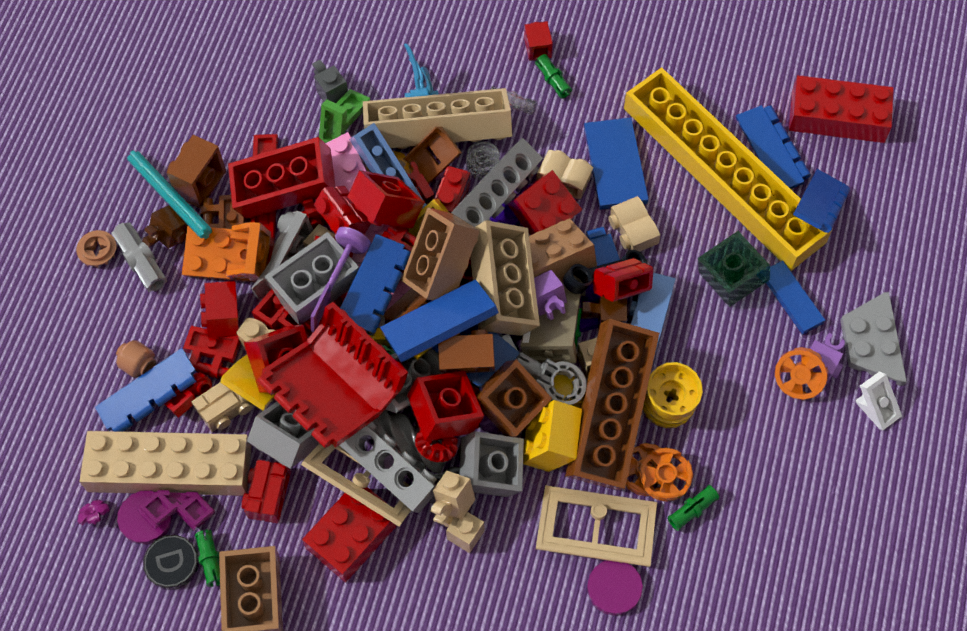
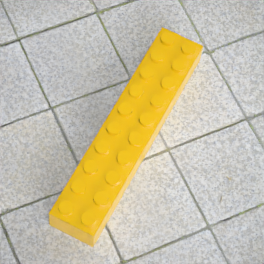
(724, 167)

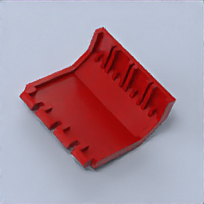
(335, 379)

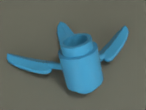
(419, 79)

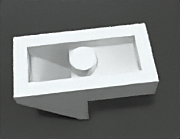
(879, 401)

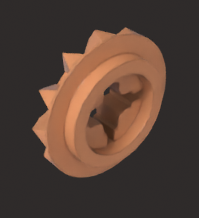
(89, 243)

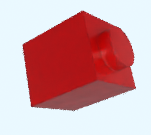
(537, 40)

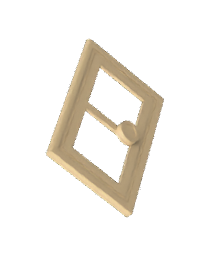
(314, 463)
(599, 504)

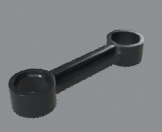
(586, 274)

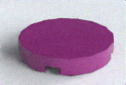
(134, 525)
(614, 587)

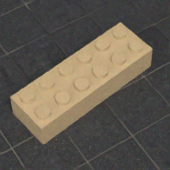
(462, 115)
(166, 462)

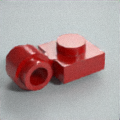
(182, 402)

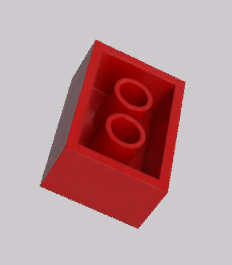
(347, 535)

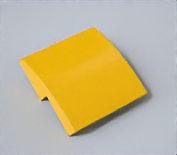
(242, 381)

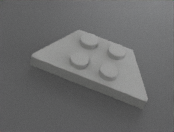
(873, 339)

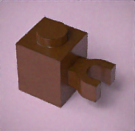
(165, 227)
(605, 310)

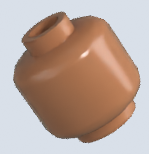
(135, 358)

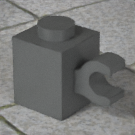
(329, 82)

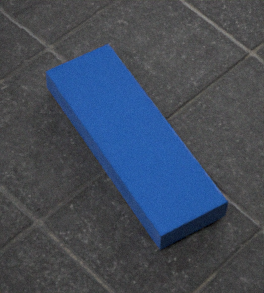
(794, 298)

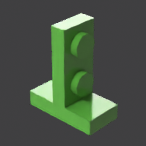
(339, 116)

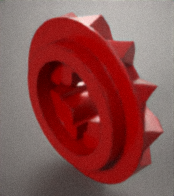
(436, 452)

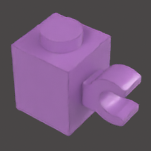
(549, 294)
(830, 356)

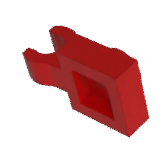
(421, 184)
(314, 216)

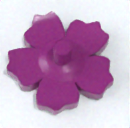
(91, 512)

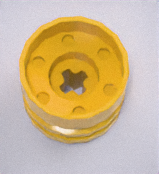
(679, 383)

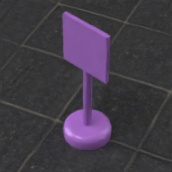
(351, 241)

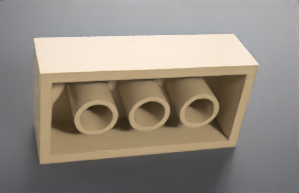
(505, 272)

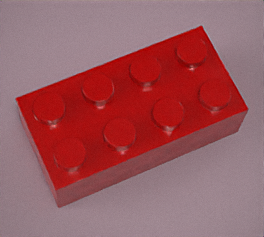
(841, 109)
(280, 177)

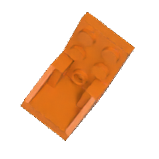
(228, 253)

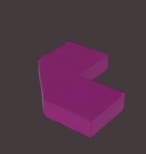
(187, 505)

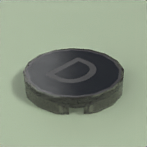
(170, 562)

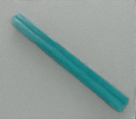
(169, 194)

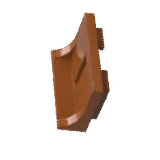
(442, 147)
(408, 302)

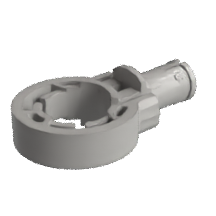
(545, 374)

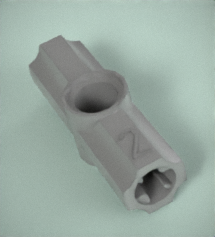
(139, 257)

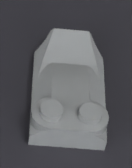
(293, 230)

